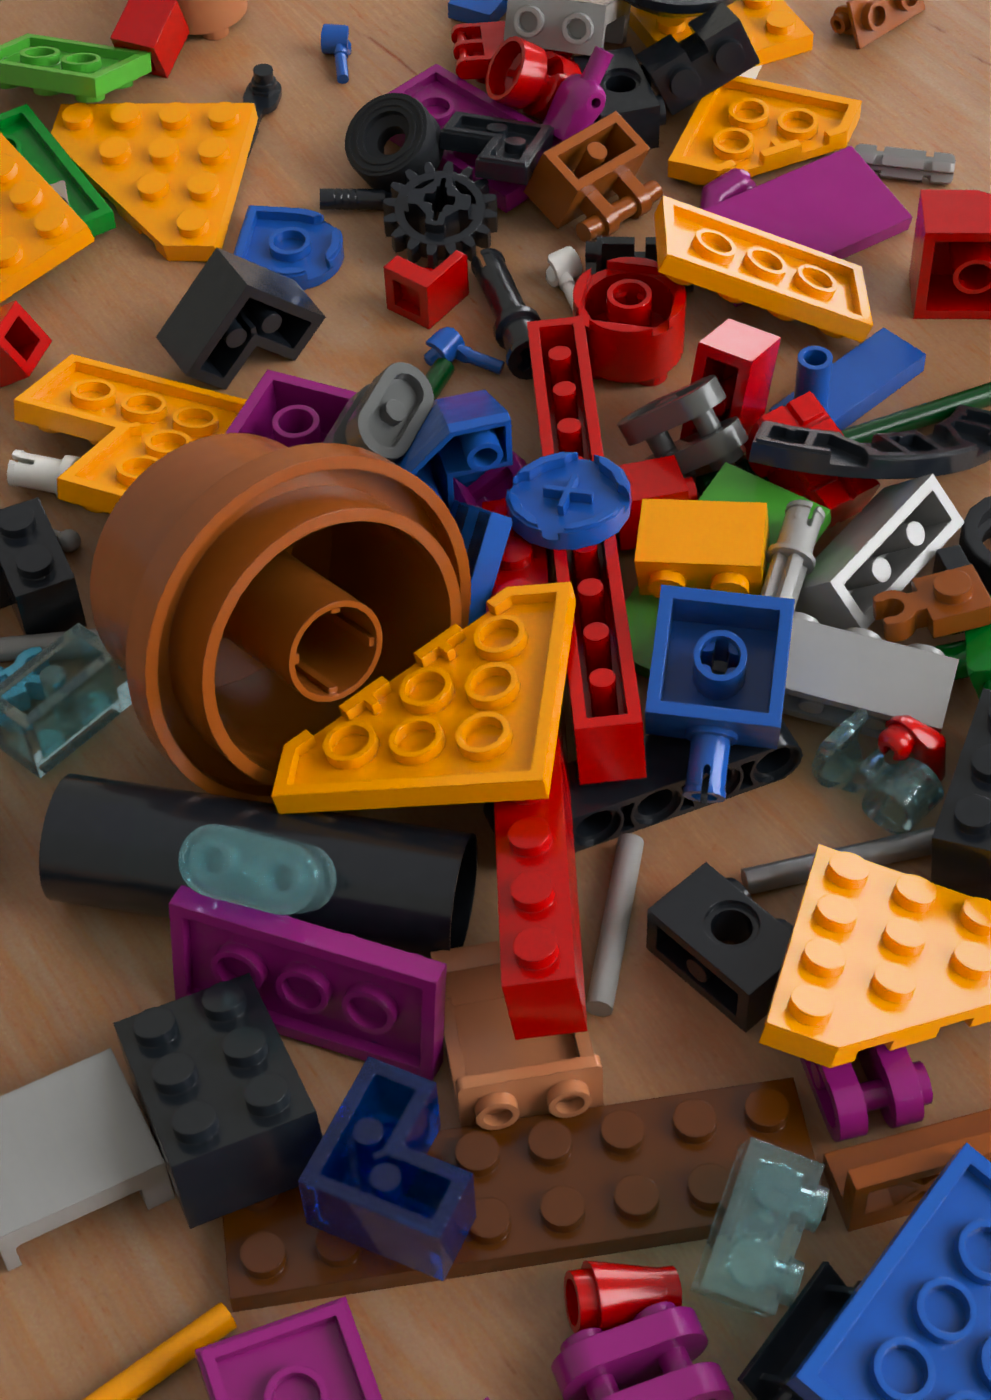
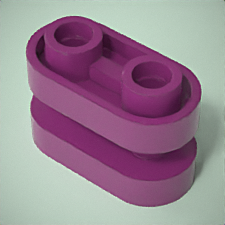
(893, 1086)
(641, 1360)

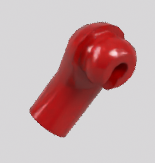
(908, 736)

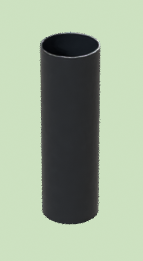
(122, 843)

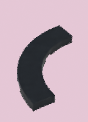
(953, 447)

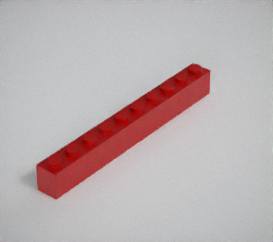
(600, 652)
(538, 867)

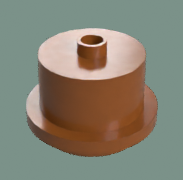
(266, 592)

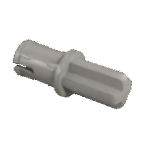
(792, 553)

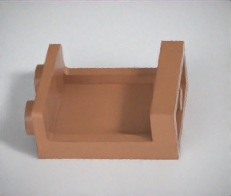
(494, 1073)

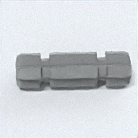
(908, 163)

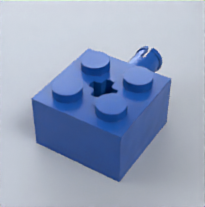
(713, 708)

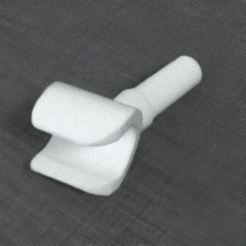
(563, 267)

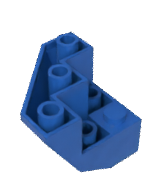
(461, 441)

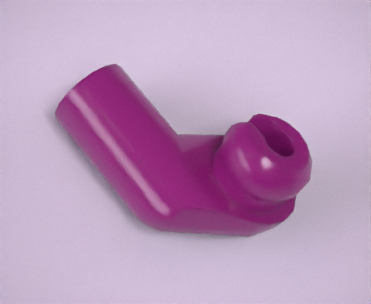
(726, 186)

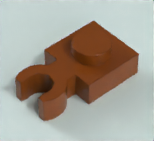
(940, 601)

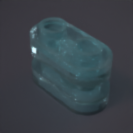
(257, 869)

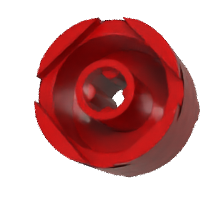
(631, 320)

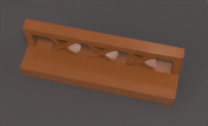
(893, 1173)

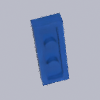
(858, 378)

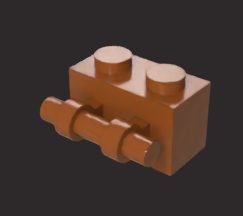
(588, 171)

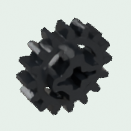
(440, 214)

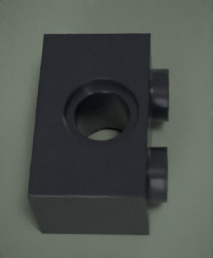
(631, 95)
(688, 935)

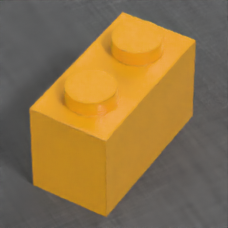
(702, 545)

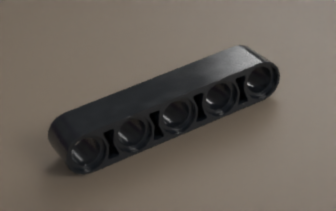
(626, 806)

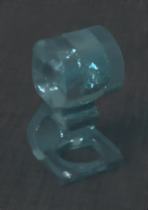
(895, 793)

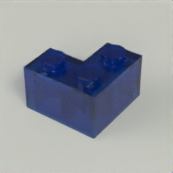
(377, 1181)

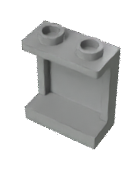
(568, 24)
(72, 1150)

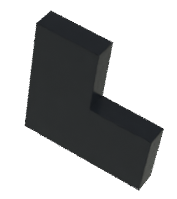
(505, 146)

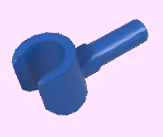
(335, 41)
(450, 345)

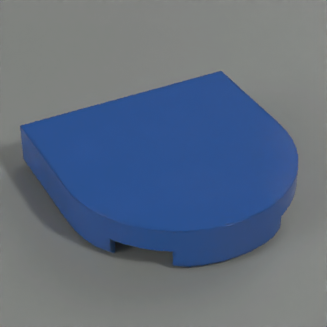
(291, 243)

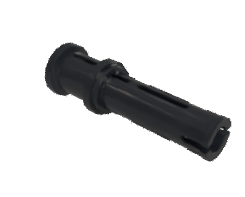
(508, 309)

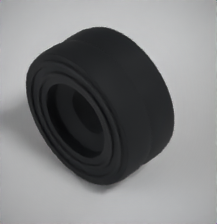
(380, 121)

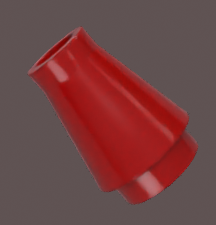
(614, 1293)

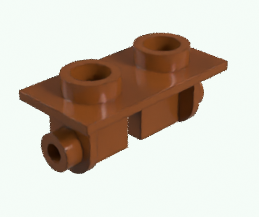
(873, 18)

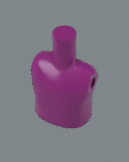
(579, 97)

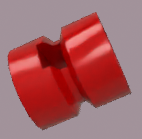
(526, 76)

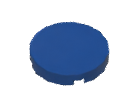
(569, 501)

